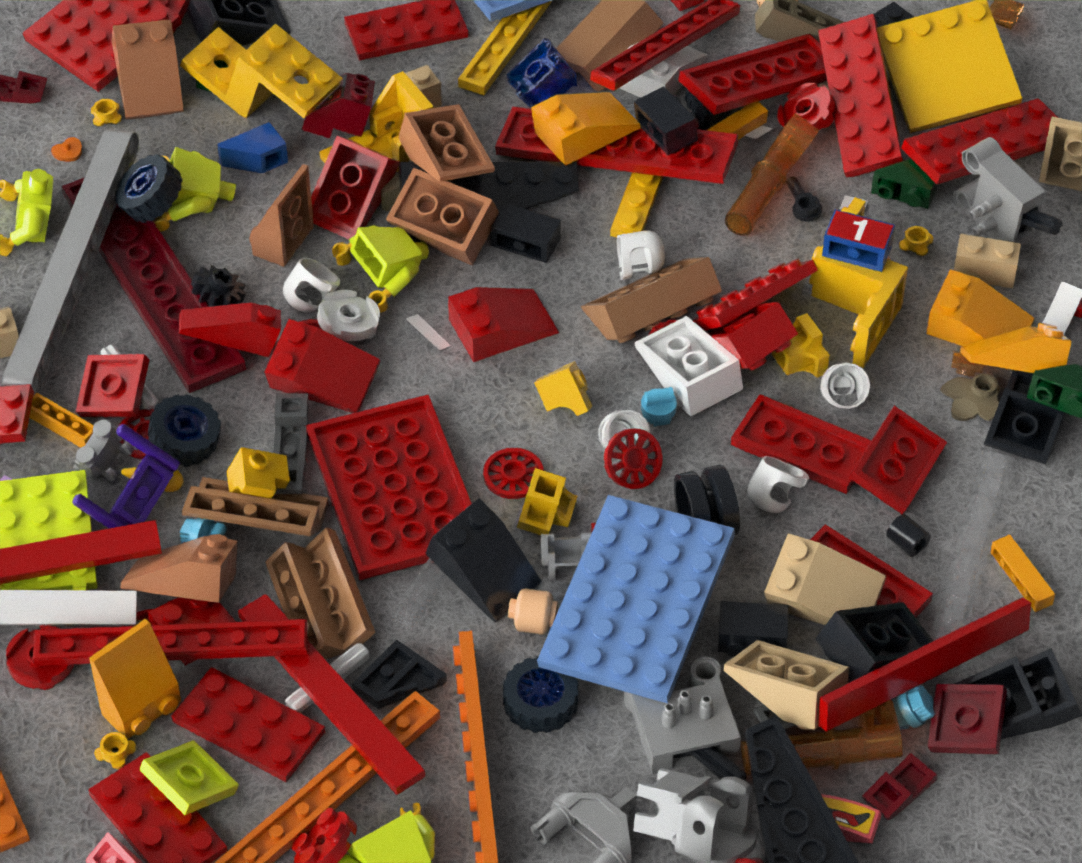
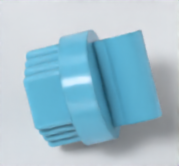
(659, 406)
(200, 527)
(913, 707)

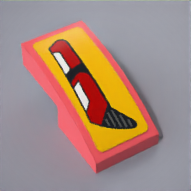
(855, 820)

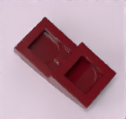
(23, 89)
(900, 787)

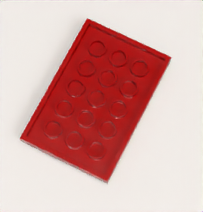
(389, 482)

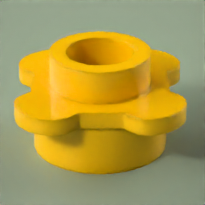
(105, 112)
(916, 240)
(115, 741)

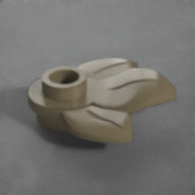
(970, 399)

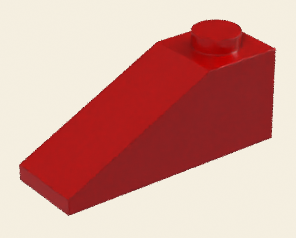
(237, 326)

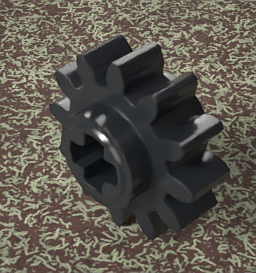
(217, 287)

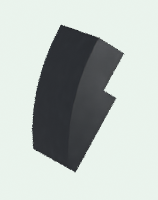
(1022, 424)
(1035, 693)

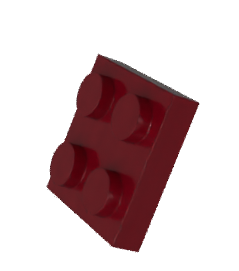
(967, 718)

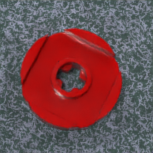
(809, 94)
(22, 669)
(326, 839)

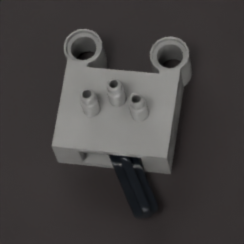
(1003, 198)
(690, 727)

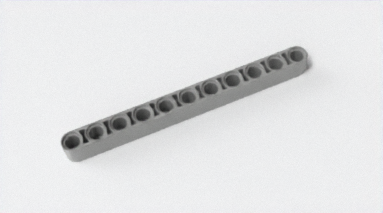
(71, 262)

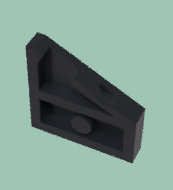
(397, 676)

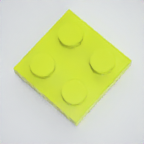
(189, 777)

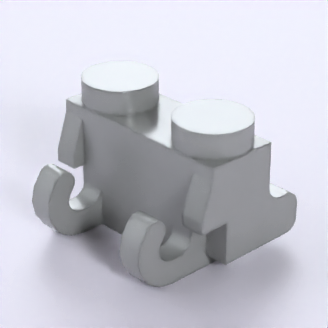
(101, 452)
(562, 551)

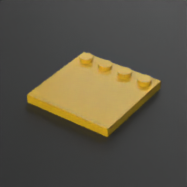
(948, 65)

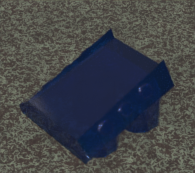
(541, 74)

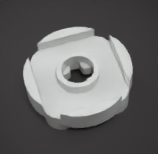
(362, 320)

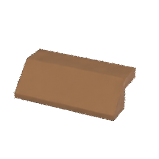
(606, 33)
(283, 512)
(320, 587)

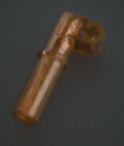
(770, 175)
(848, 745)

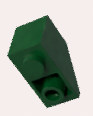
(904, 183)
(1058, 388)

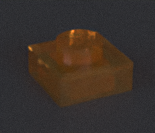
(1006, 12)
(963, 366)

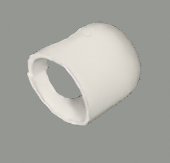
(639, 249)
(308, 273)
(841, 376)
(618, 421)
(770, 473)

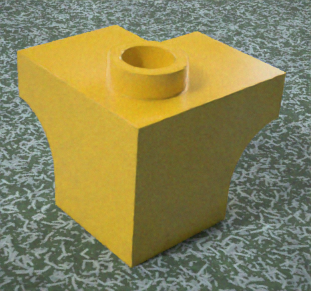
(806, 350)
(564, 389)
(257, 473)
(546, 503)

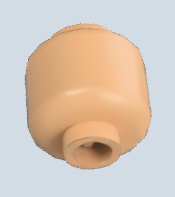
(533, 611)

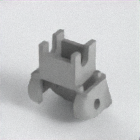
(698, 824)

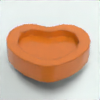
(68, 150)

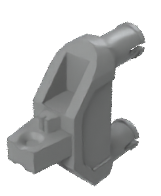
(596, 818)

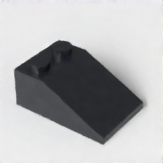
(240, 19)
(482, 559)
(871, 637)

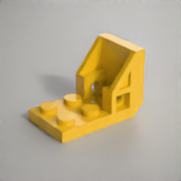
(387, 117)

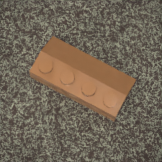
(654, 298)

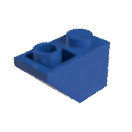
(254, 150)

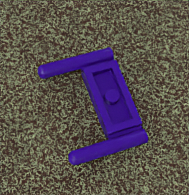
(142, 488)

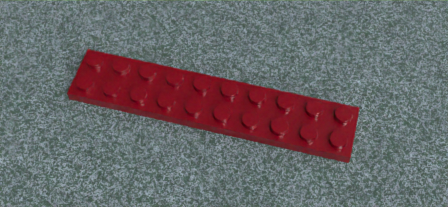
(159, 292)

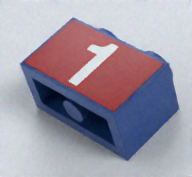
(858, 240)

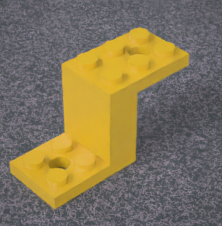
(261, 71)
(863, 291)

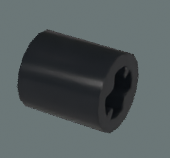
(908, 535)

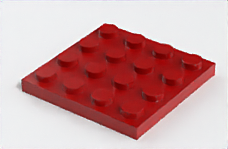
(80, 34)

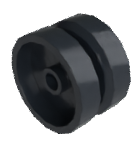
(708, 496)

